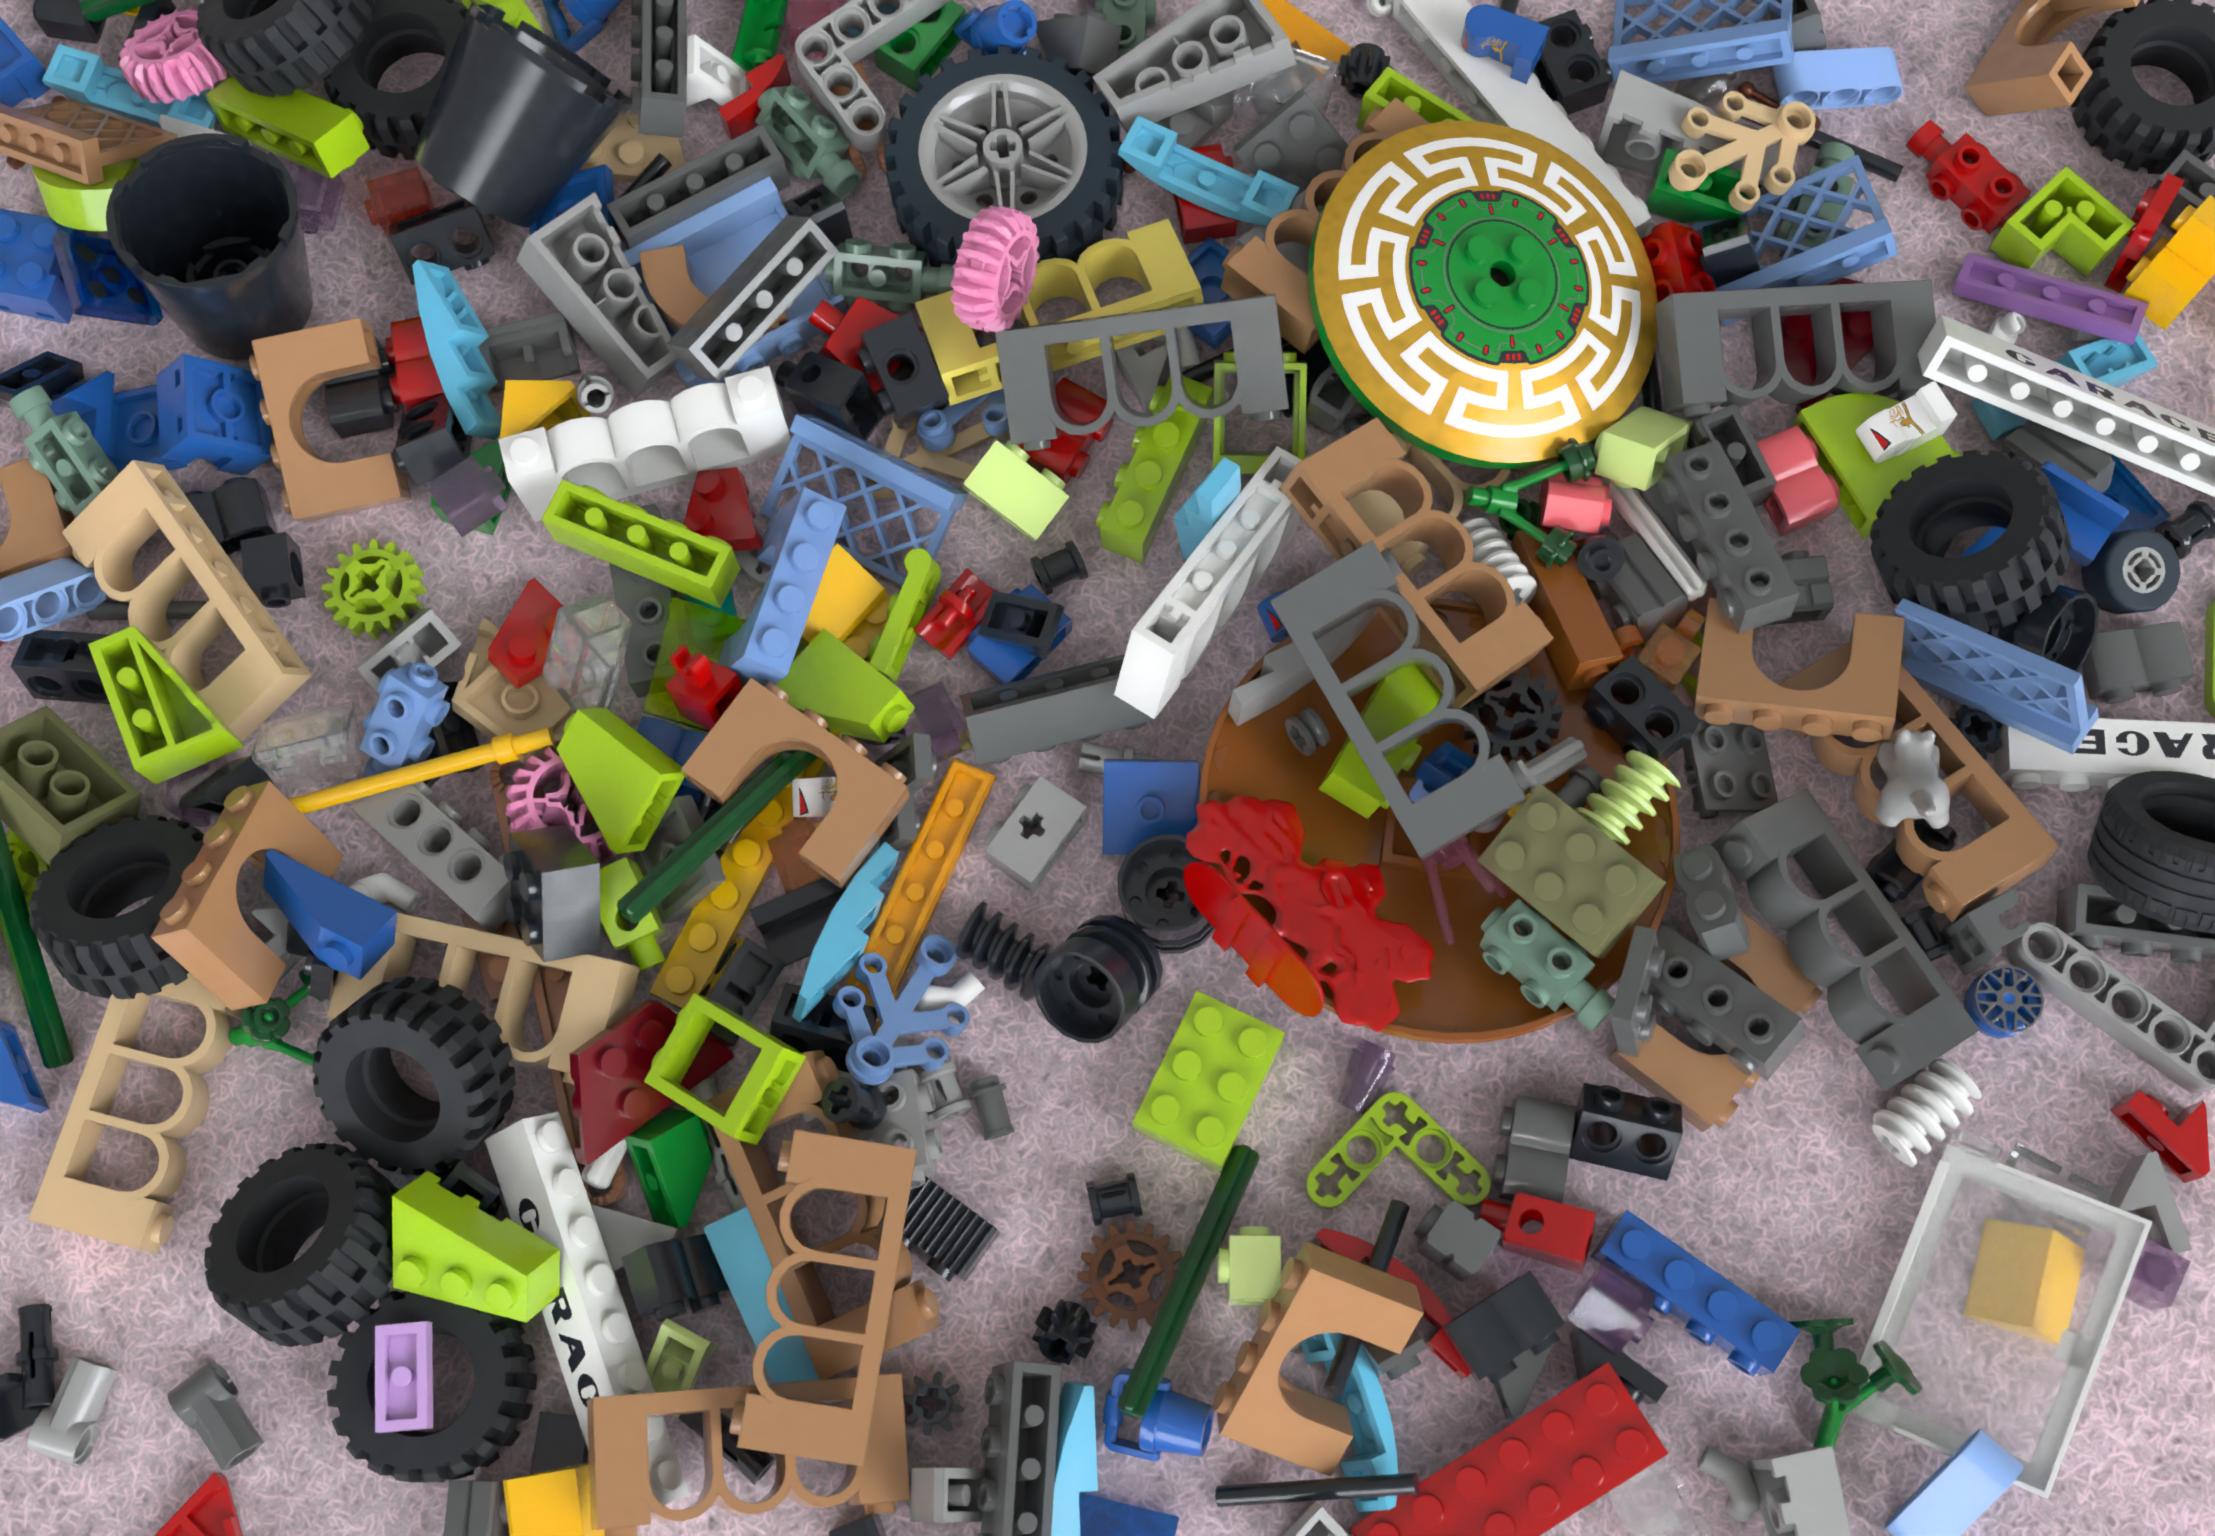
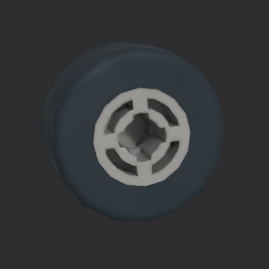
(2133, 572)

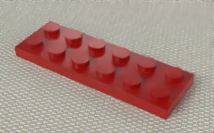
(1532, 1469)

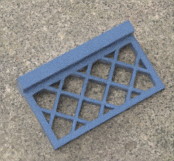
(1704, 50)
(1825, 262)
(879, 466)
(1996, 678)

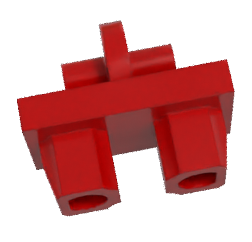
(955, 614)

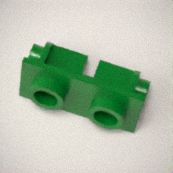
(758, 32)

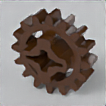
(1123, 1255)

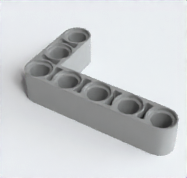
(843, 52)
(2143, 1009)

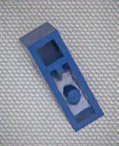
(333, 919)

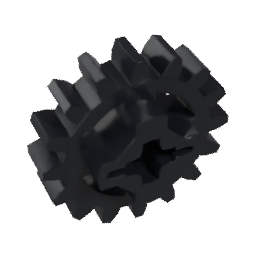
(1531, 721)

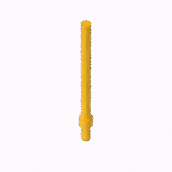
(503, 749)

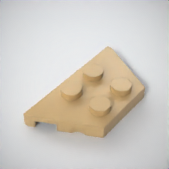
(630, 153)
(498, 707)

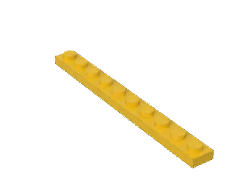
(745, 867)

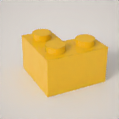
(2176, 267)

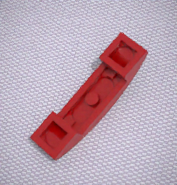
(1433, 1309)

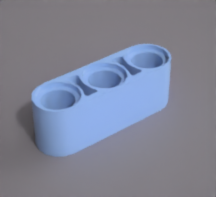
(1839, 78)
(46, 596)
(1957, 1490)

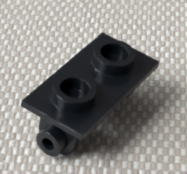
(1892, 875)

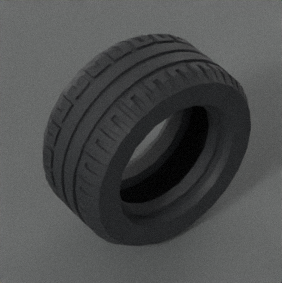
(2159, 847)

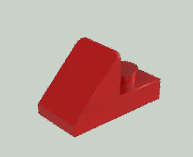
(2179, 1142)

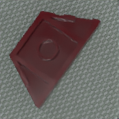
(1799, 344)
(612, 1071)

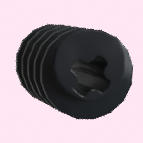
(1001, 951)

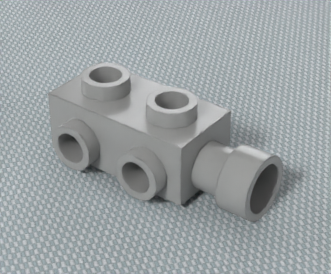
(909, 1119)

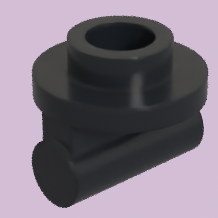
(1600, 556)

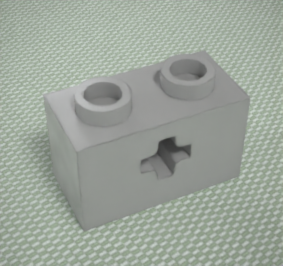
(419, 640)
(1033, 858)

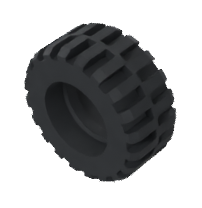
(396, 30)
(281, 42)
(2124, 116)
(1962, 496)
(97, 880)
(374, 1103)
(272, 1219)
(482, 1428)

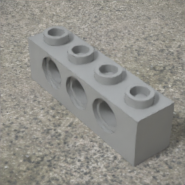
(421, 844)

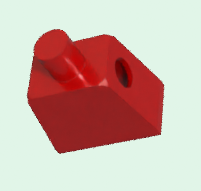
(846, 330)
(1560, 1242)

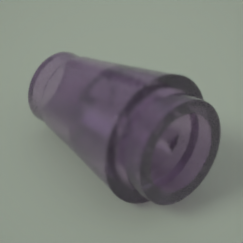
(1365, 1075)

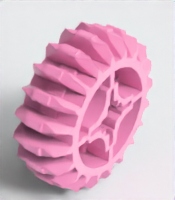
(169, 60)
(995, 268)
(534, 812)

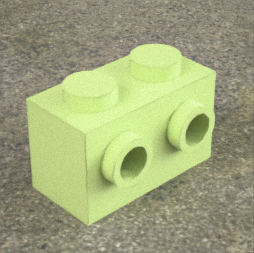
(1637, 447)
(1016, 489)
(1250, 1266)

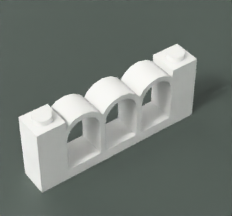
(651, 441)
(1209, 588)

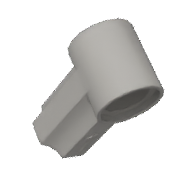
(70, 1422)

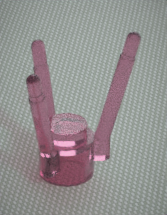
(1449, 858)

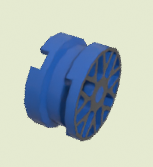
(2003, 1002)

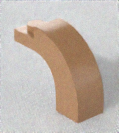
(672, 286)

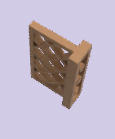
(75, 138)

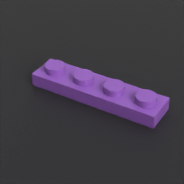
(2050, 299)

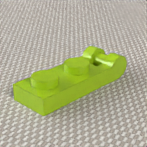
(904, 612)

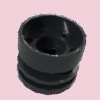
(2057, 630)
(1147, 880)
(1098, 978)

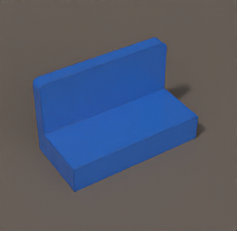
(2087, 513)

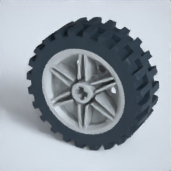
(1000, 94)

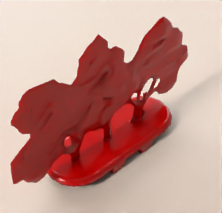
(1316, 906)

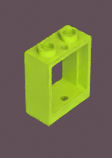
(1252, 460)
(762, 1087)

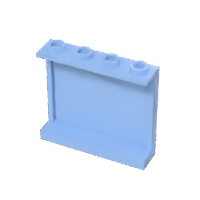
(716, 246)

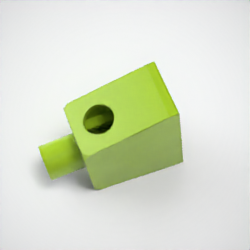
(641, 941)

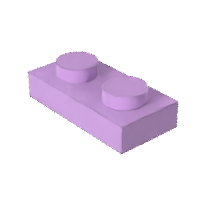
(403, 1377)

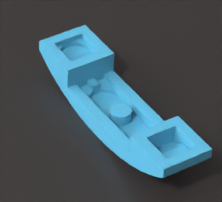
(92, 82)
(1203, 180)
(1369, 1418)

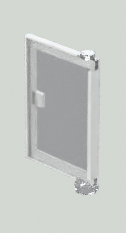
(2001, 1310)

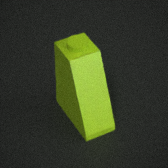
(845, 691)
(619, 777)

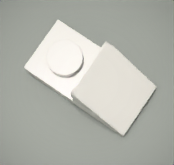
(712, 74)

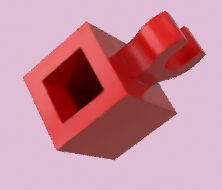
(701, 687)

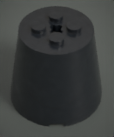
(514, 117)
(215, 240)

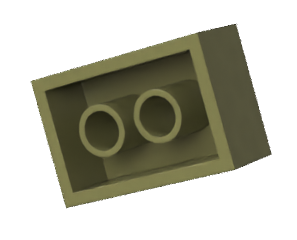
(57, 784)
(1571, 872)

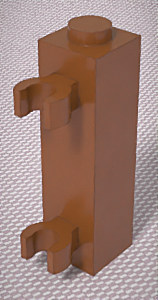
(1582, 642)

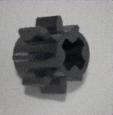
(1362, 68)
(1981, 725)
(1064, 1332)
(940, 1416)

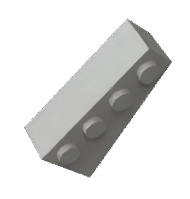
(1195, 60)
(1648, 120)
(600, 295)
(1801, 1493)

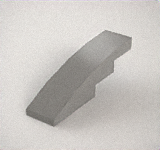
(1287, 672)

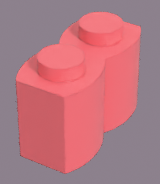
(1802, 487)
(1575, 504)

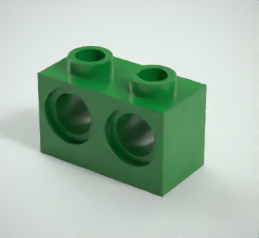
(928, 46)

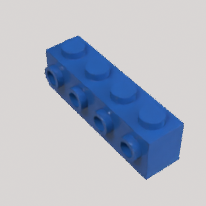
(1698, 1296)

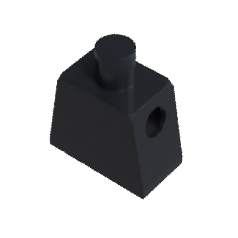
(831, 393)

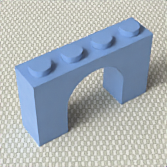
(797, 550)

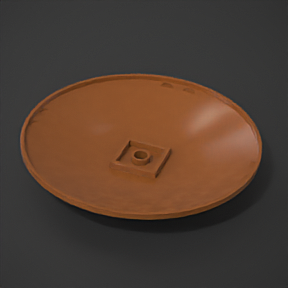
(1464, 995)

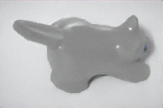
(1912, 781)

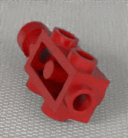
(1969, 178)
(1675, 260)

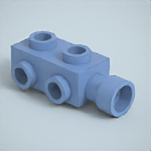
(398, 734)

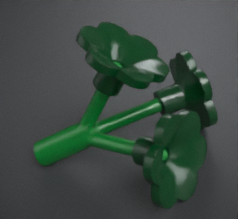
(1838, 1376)

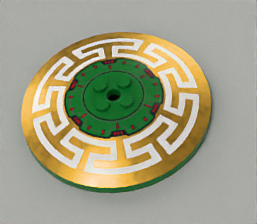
(1444, 348)

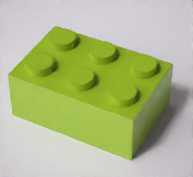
(1208, 1081)

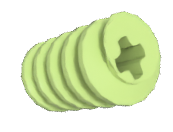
(1628, 795)

